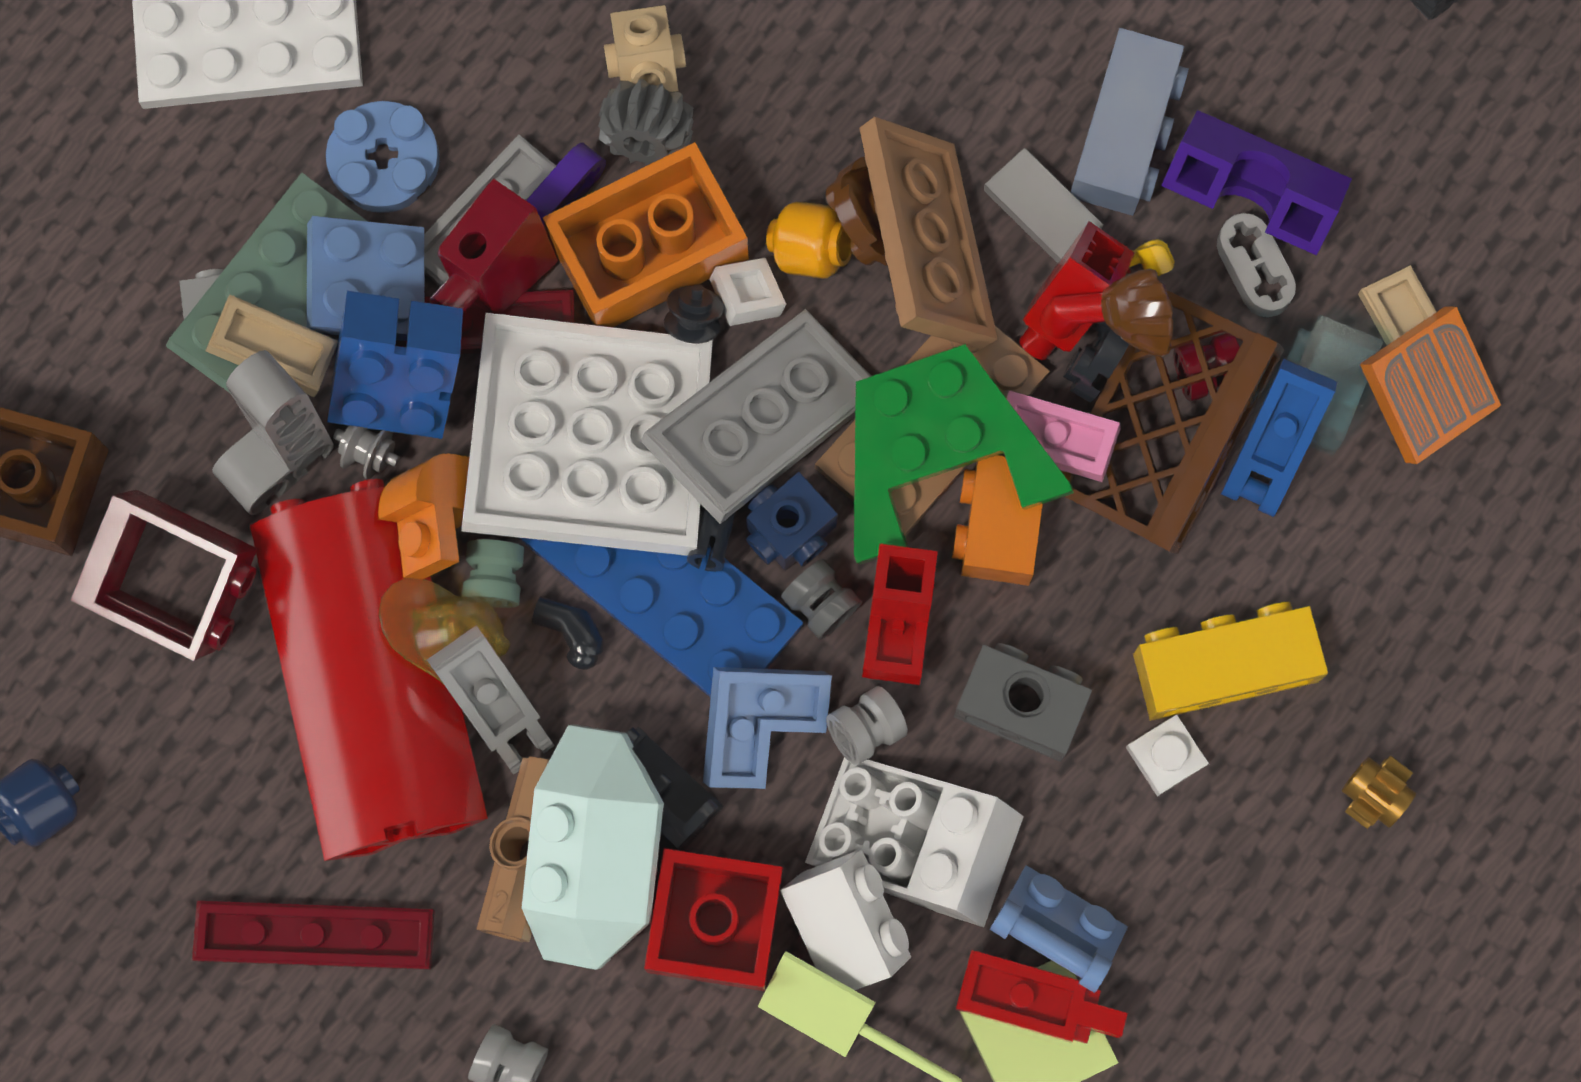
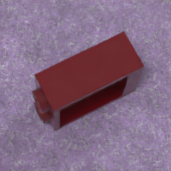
(112, 554)

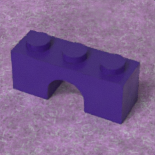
(1291, 189)

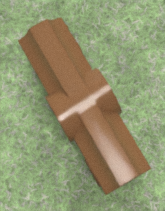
(502, 905)

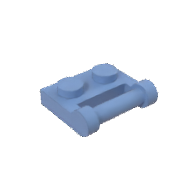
(1060, 926)

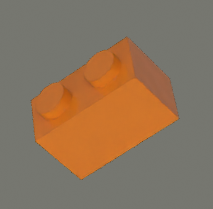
(999, 532)

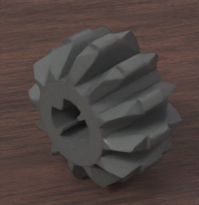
(644, 121)

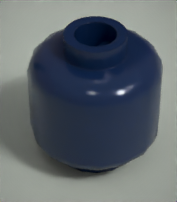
(36, 802)

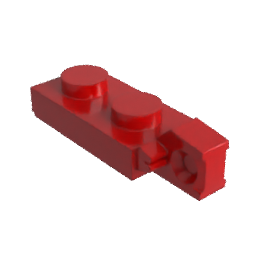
(1035, 1000)

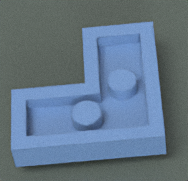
(747, 708)

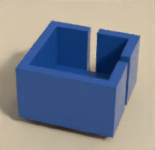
(391, 384)

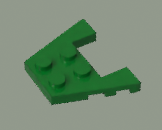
(929, 423)

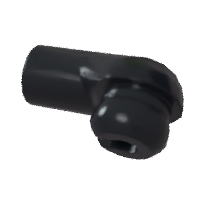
(577, 628)

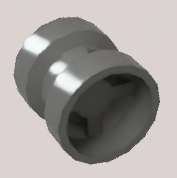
(814, 591)

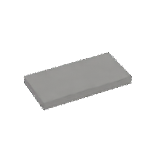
(758, 416)

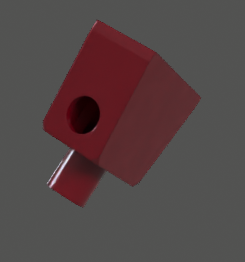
(494, 252)

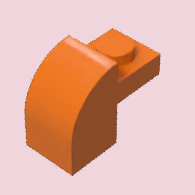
(427, 511)

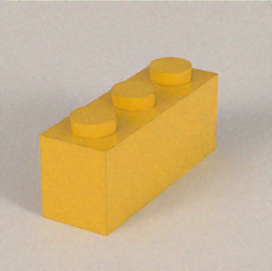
(1229, 660)

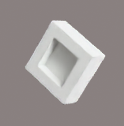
(748, 291)
(1167, 755)

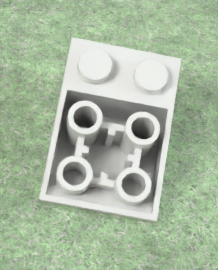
(922, 836)

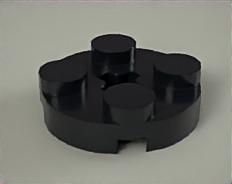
(1094, 361)

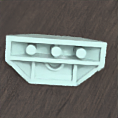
(591, 849)

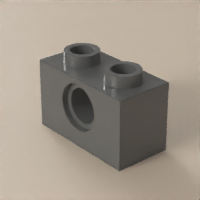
(988, 706)

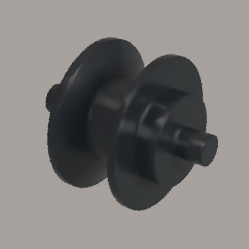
(693, 314)

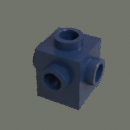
(792, 503)

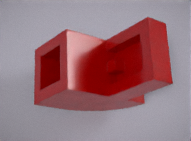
(899, 614)

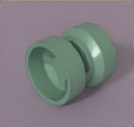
(493, 572)

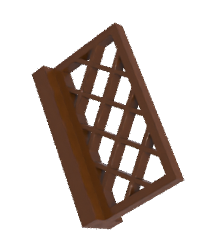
(1212, 441)

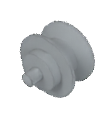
(366, 448)

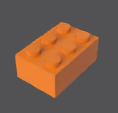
(646, 237)

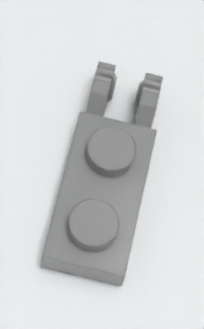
(488, 695)

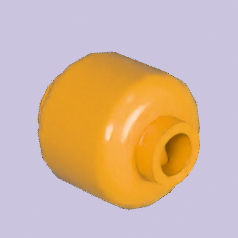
(808, 240)

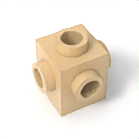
(644, 48)

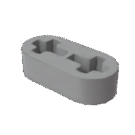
(1244, 271)

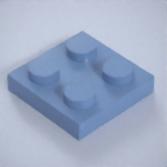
(361, 259)

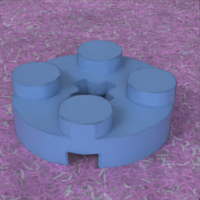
(377, 125)

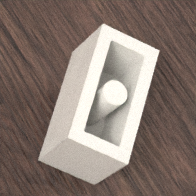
(847, 921)

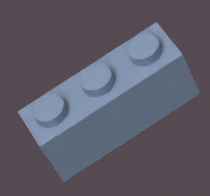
(1130, 122)

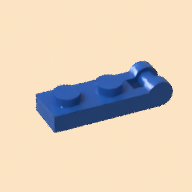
(1280, 436)

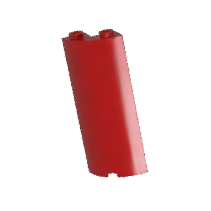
(373, 730)

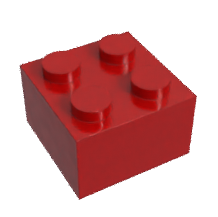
(714, 919)

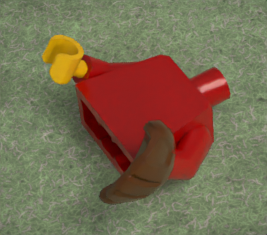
(1093, 288)

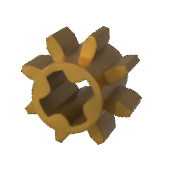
(1379, 792)

